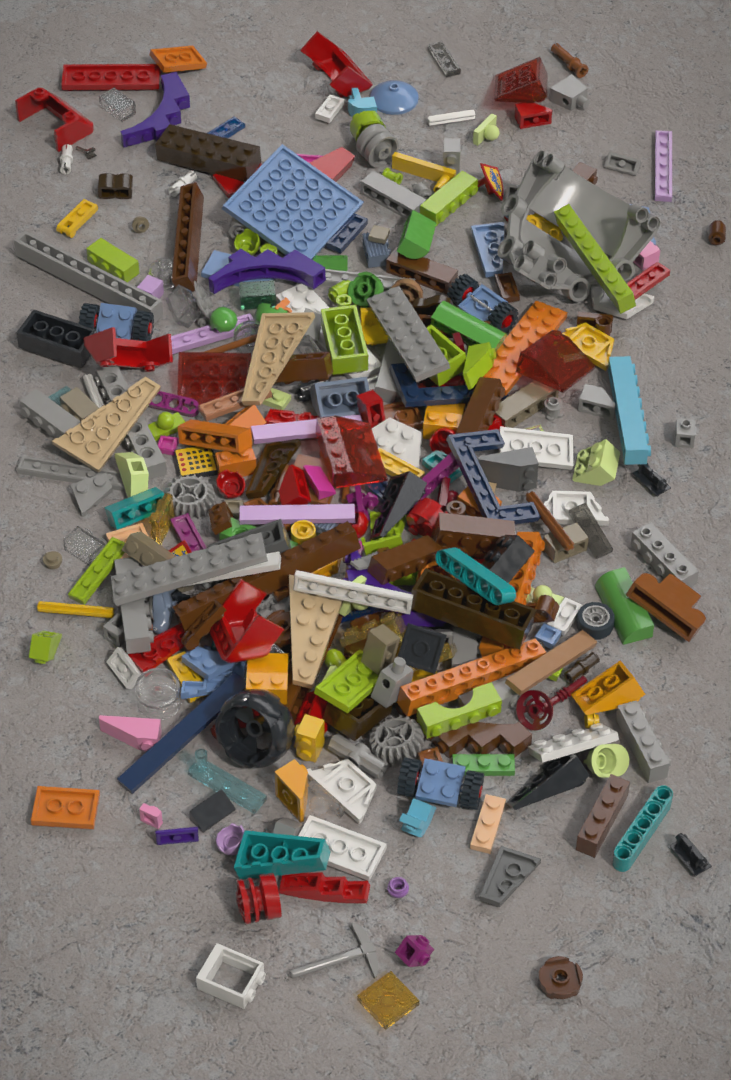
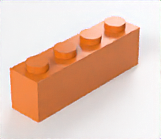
(215, 436)

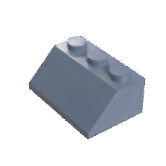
(338, 396)

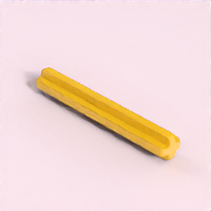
(76, 609)

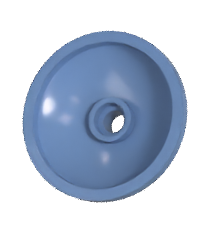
(395, 97)

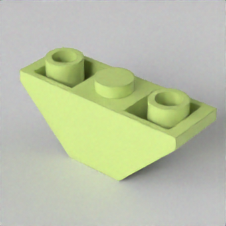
(133, 472)

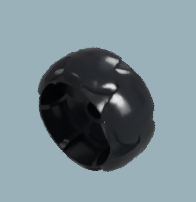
(273, 718)

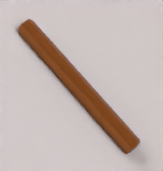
(551, 522)

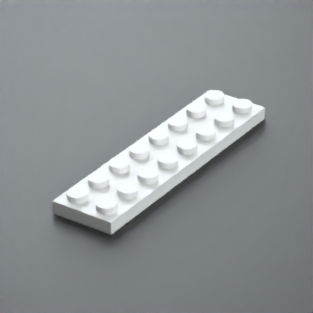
(304, 297)

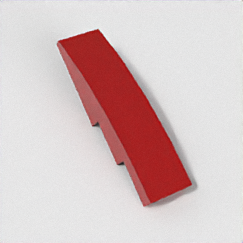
(326, 889)

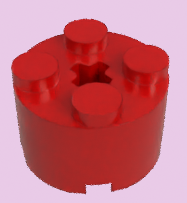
(423, 517)

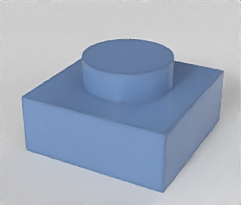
(548, 635)

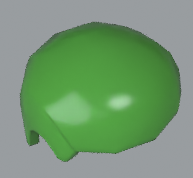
(223, 319)

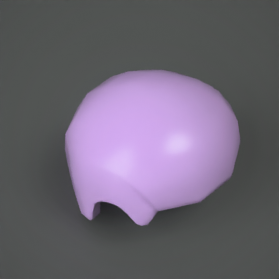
(229, 839)

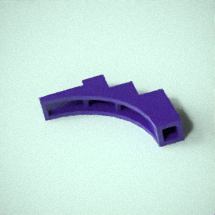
(169, 112)
(246, 267)
(414, 618)

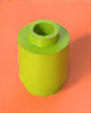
(338, 289)
(334, 658)

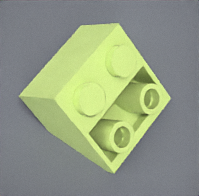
(597, 464)

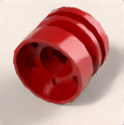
(258, 898)

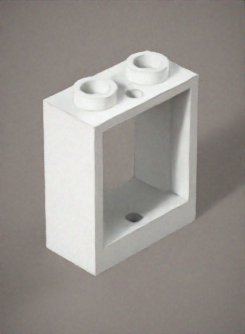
(216, 958)

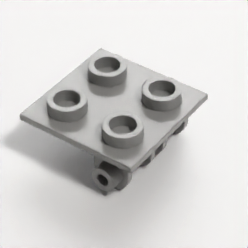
(204, 305)

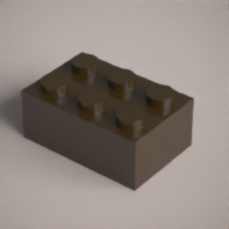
(359, 719)

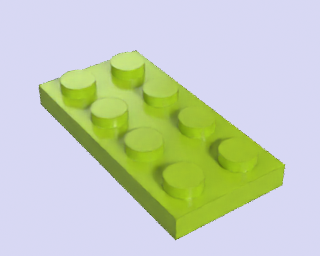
(348, 684)

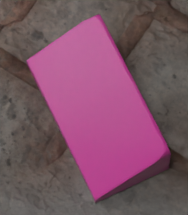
(318, 481)

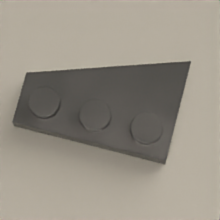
(507, 874)

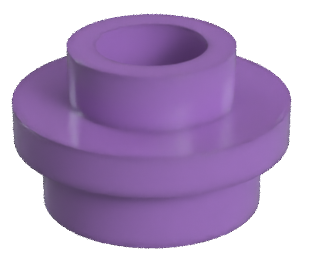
(398, 882)

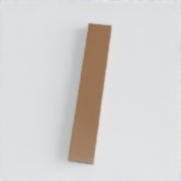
(550, 662)

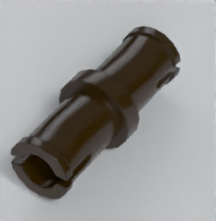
(581, 667)

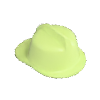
(607, 760)

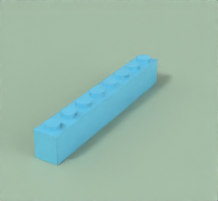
(628, 411)

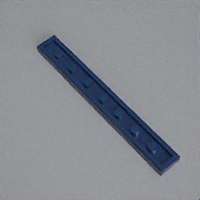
(180, 735)

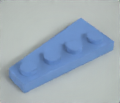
(487, 240)

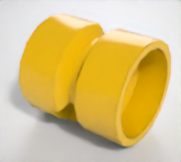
(302, 531)

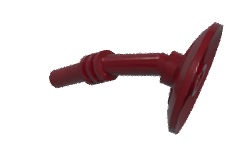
(543, 707)

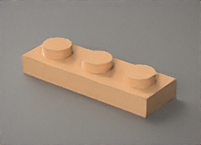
(488, 824)

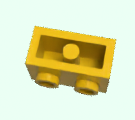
(309, 738)

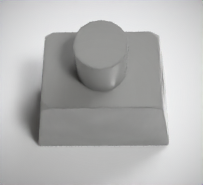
(569, 93)
(390, 680)

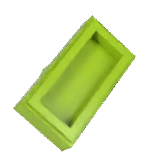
(165, 424)

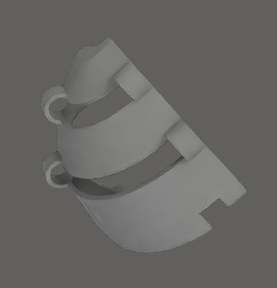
(615, 225)

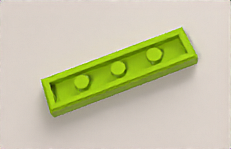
(97, 571)

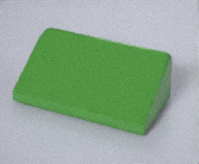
(332, 262)

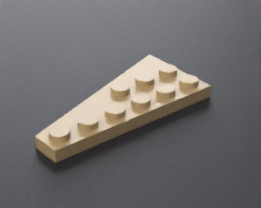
(274, 346)
(104, 430)
(311, 628)

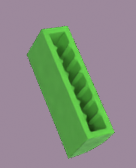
(416, 236)
(472, 330)
(630, 619)

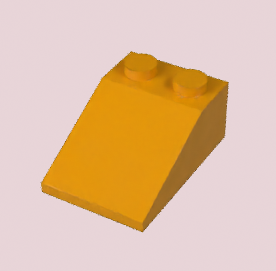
(442, 416)
(269, 674)
(608, 690)

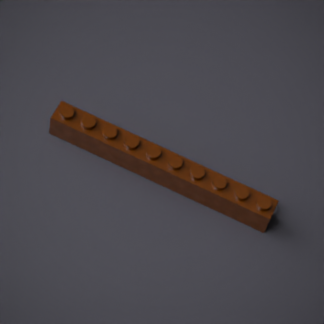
(304, 557)

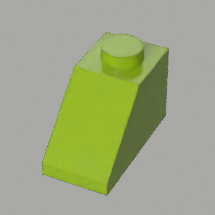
(44, 646)

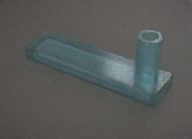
(218, 779)

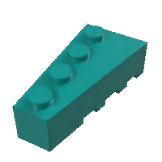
(279, 854)

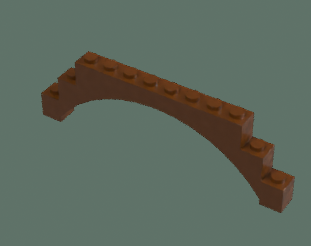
(478, 736)

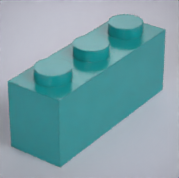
(133, 508)

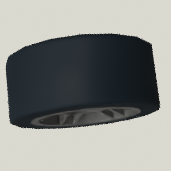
(601, 615)

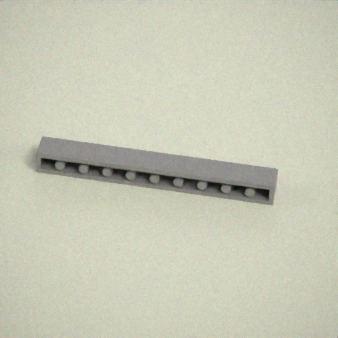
(85, 275)

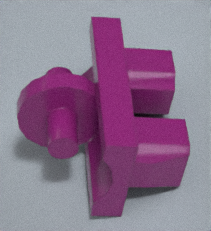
(362, 501)

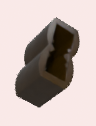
(115, 186)

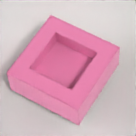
(151, 815)

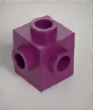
(415, 950)

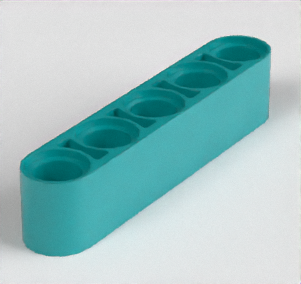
(475, 576)
(659, 804)

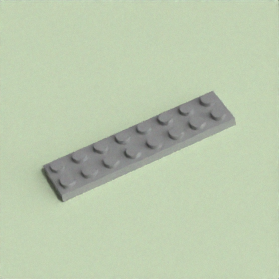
(408, 334)
(188, 569)

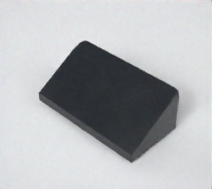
(211, 810)

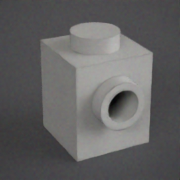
(685, 433)

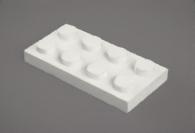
(550, 448)
(578, 741)
(349, 849)

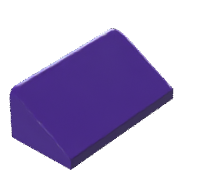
(175, 836)

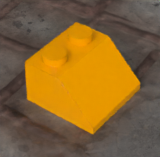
(292, 788)

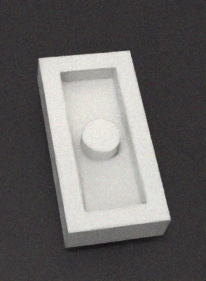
(329, 108)
(566, 615)
(124, 668)

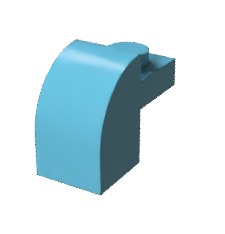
(357, 104)
(417, 818)

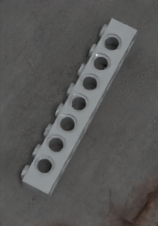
(139, 437)

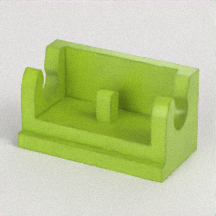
(389, 541)

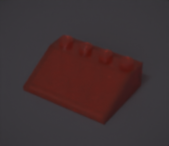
(522, 83)
(554, 361)
(211, 374)
(349, 451)

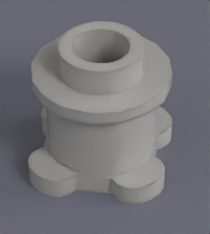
(422, 190)
(552, 408)

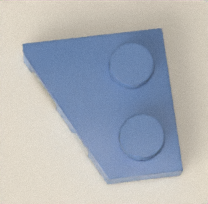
(206, 663)

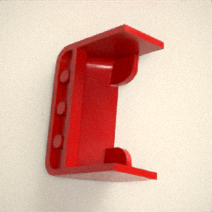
(336, 64)
(75, 126)
(114, 351)
(241, 631)

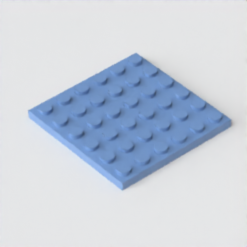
(292, 204)

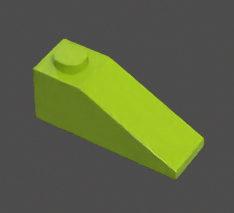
(478, 362)

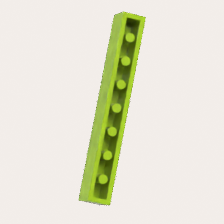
(595, 259)

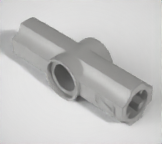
(359, 755)

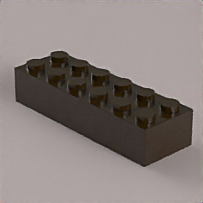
(208, 153)
(464, 608)

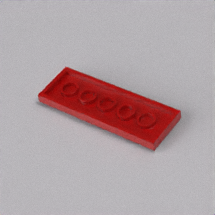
(110, 76)

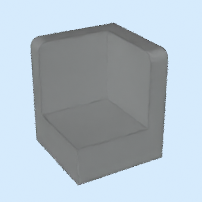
(114, 631)

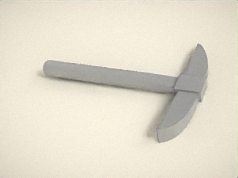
(366, 950)

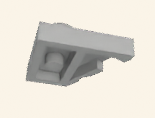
(91, 491)

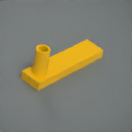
(423, 169)

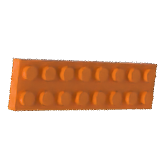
(533, 325)

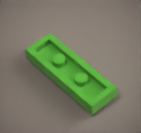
(487, 763)

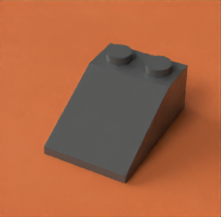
(511, 469)

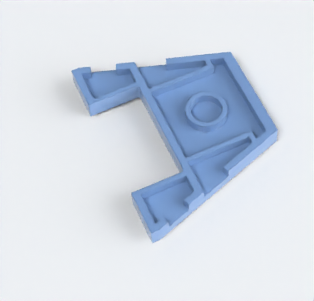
(196, 688)

